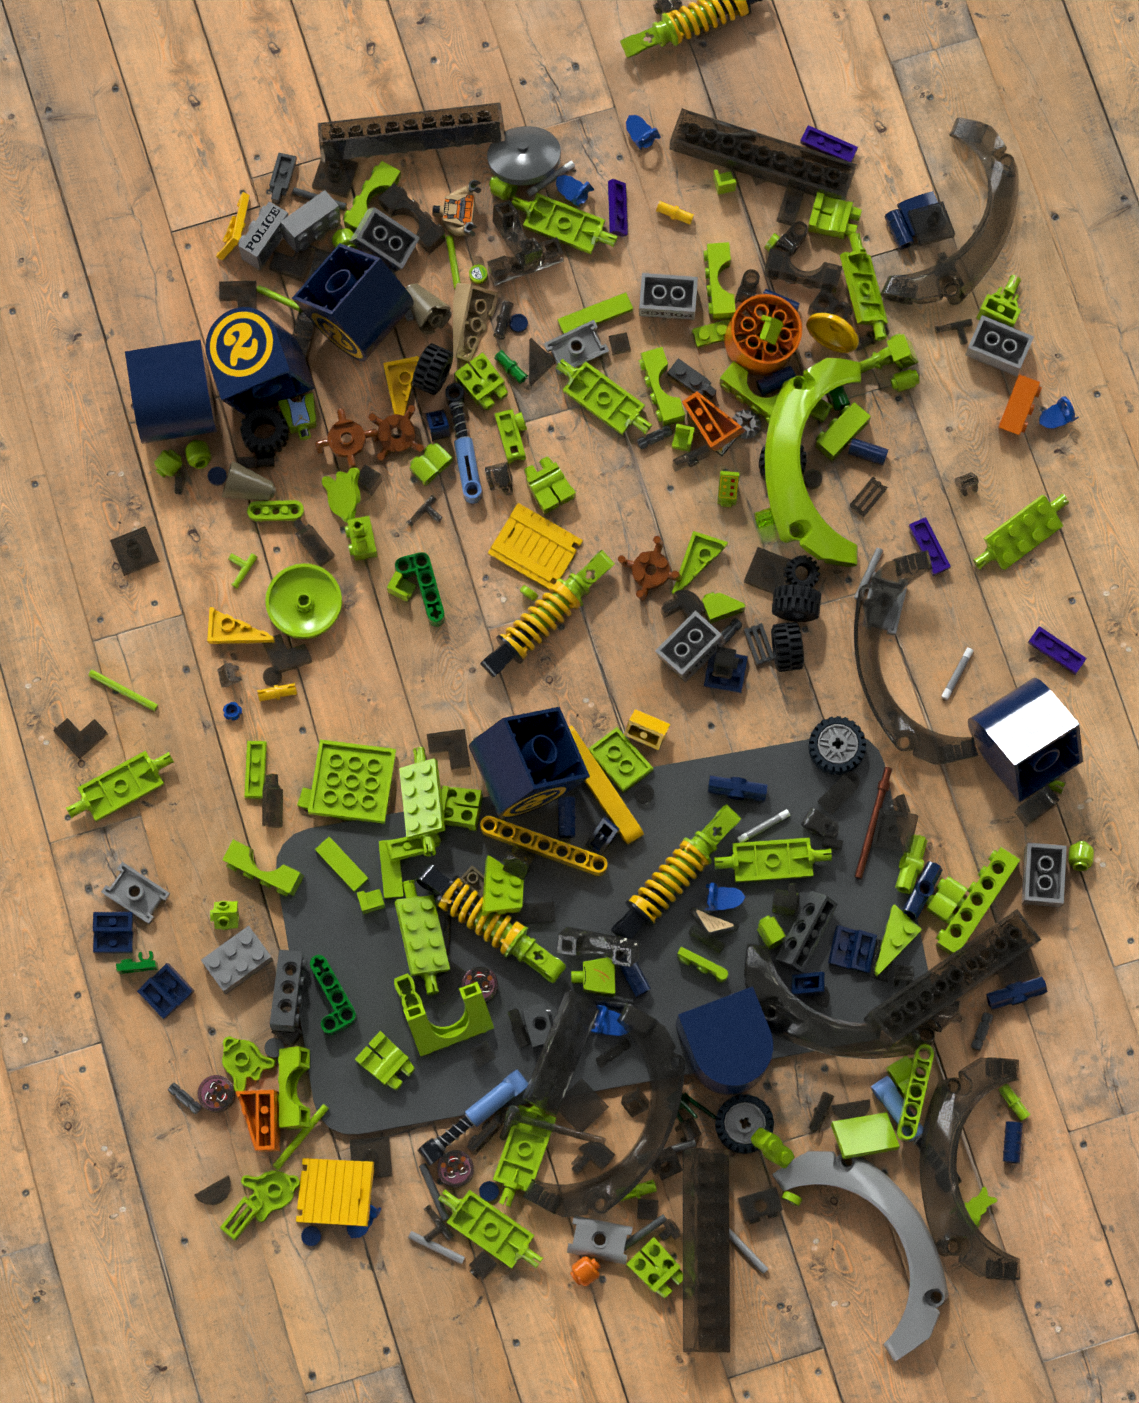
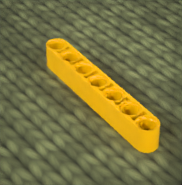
(607, 795)
(536, 839)

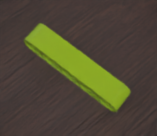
(921, 1085)

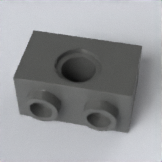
(532, 1016)

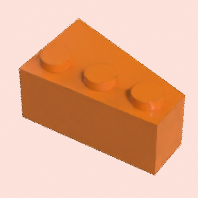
(1020, 405)
(712, 422)
(261, 1115)

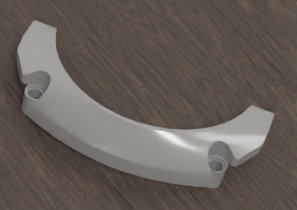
(922, 1255)

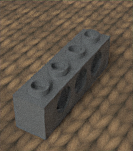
(806, 931)
(286, 961)

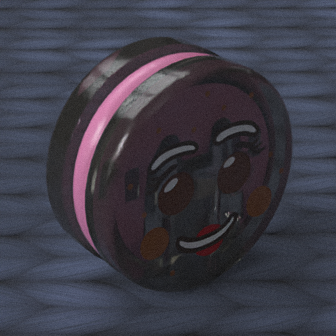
(486, 979)
(216, 1093)
(455, 1169)

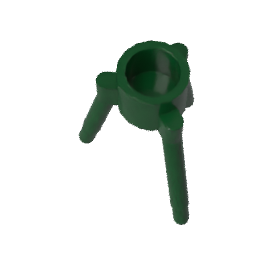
(684, 1104)

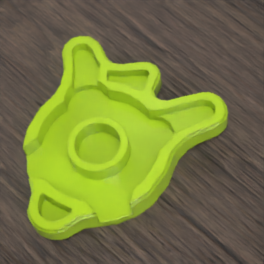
(343, 493)
(244, 1061)
(271, 1191)

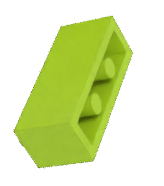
(842, 431)

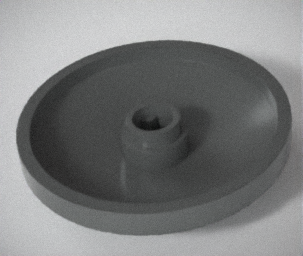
(524, 156)

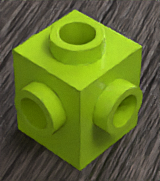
(225, 915)

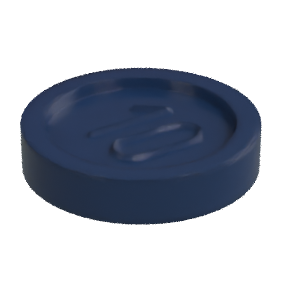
(518, 323)
(217, 476)
(489, 1191)
(311, 1236)

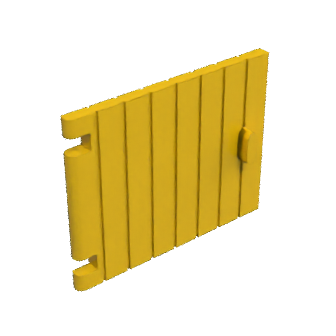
(535, 547)
(335, 1192)

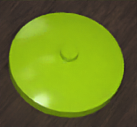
(303, 601)

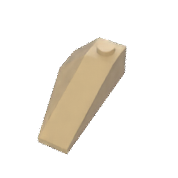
(470, 314)

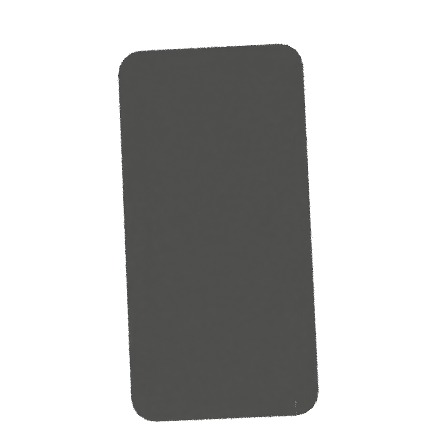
(370, 951)

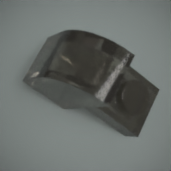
(684, 601)
(594, 1152)

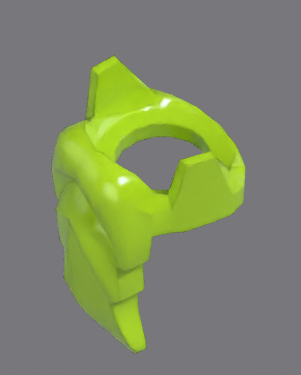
(978, 1205)

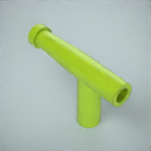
(246, 566)

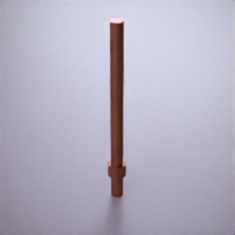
(883, 787)

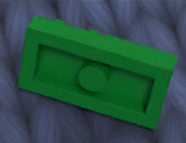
(129, 966)

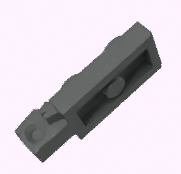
(282, 176)
(691, 379)

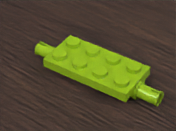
(565, 222)
(864, 287)
(603, 397)
(1022, 532)
(120, 786)
(422, 800)
(772, 860)
(422, 936)
(522, 1154)
(490, 1229)

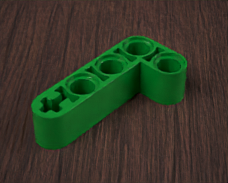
(426, 589)
(331, 991)

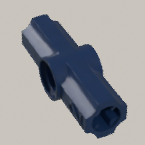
(737, 788)
(927, 881)
(1016, 993)

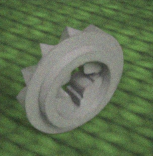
(755, 423)

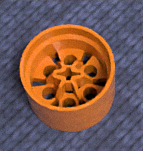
(744, 354)

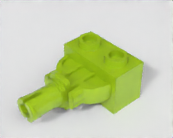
(1001, 306)
(898, 351)
(361, 538)

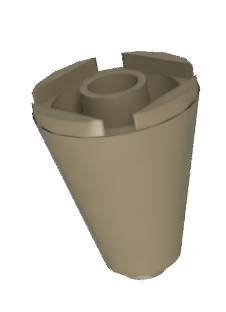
(428, 309)
(246, 484)

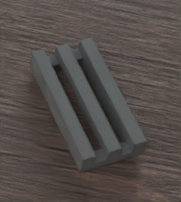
(754, 629)

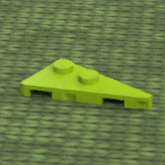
(699, 553)
(898, 934)

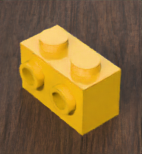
(646, 729)

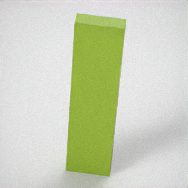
(598, 312)

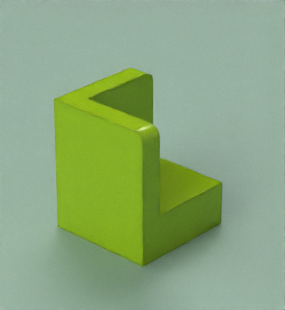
(724, 182)
(683, 437)
(400, 587)
(371, 901)

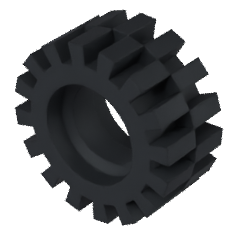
(803, 561)

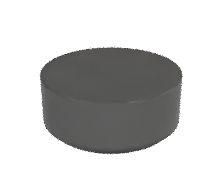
(272, 1047)

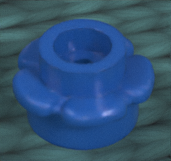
(232, 706)

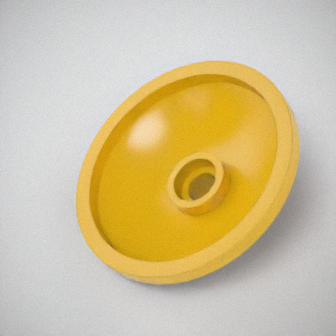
(832, 332)

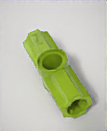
(911, 865)

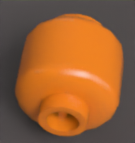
(585, 1271)

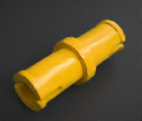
(674, 212)
(277, 692)

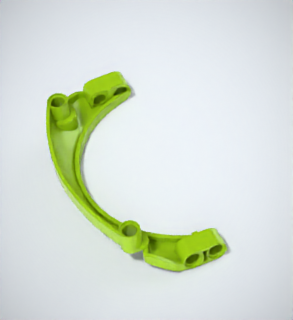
(784, 479)

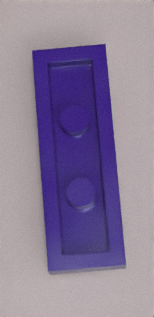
(828, 144)
(617, 207)
(927, 540)
(1057, 650)

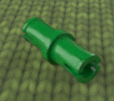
(511, 367)

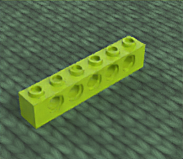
(1007, 863)

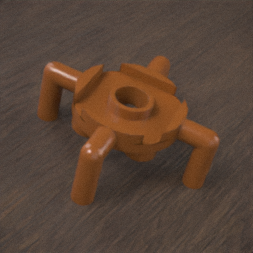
(388, 424)
(343, 449)
(643, 561)

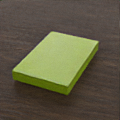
(620, 760)
(865, 1135)

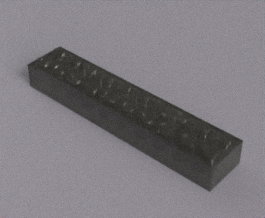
(411, 132)
(761, 156)
(952, 979)
(706, 1251)

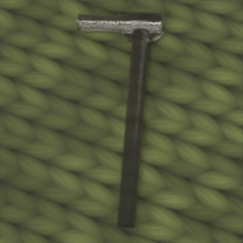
(514, 1116)

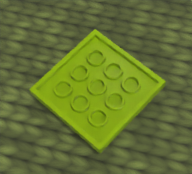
(352, 781)

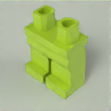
(832, 217)
(481, 381)
(546, 480)
(461, 806)
(390, 1066)
(662, 1269)

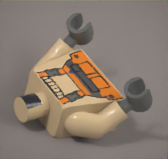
(459, 210)

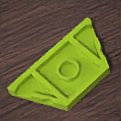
(501, 889)

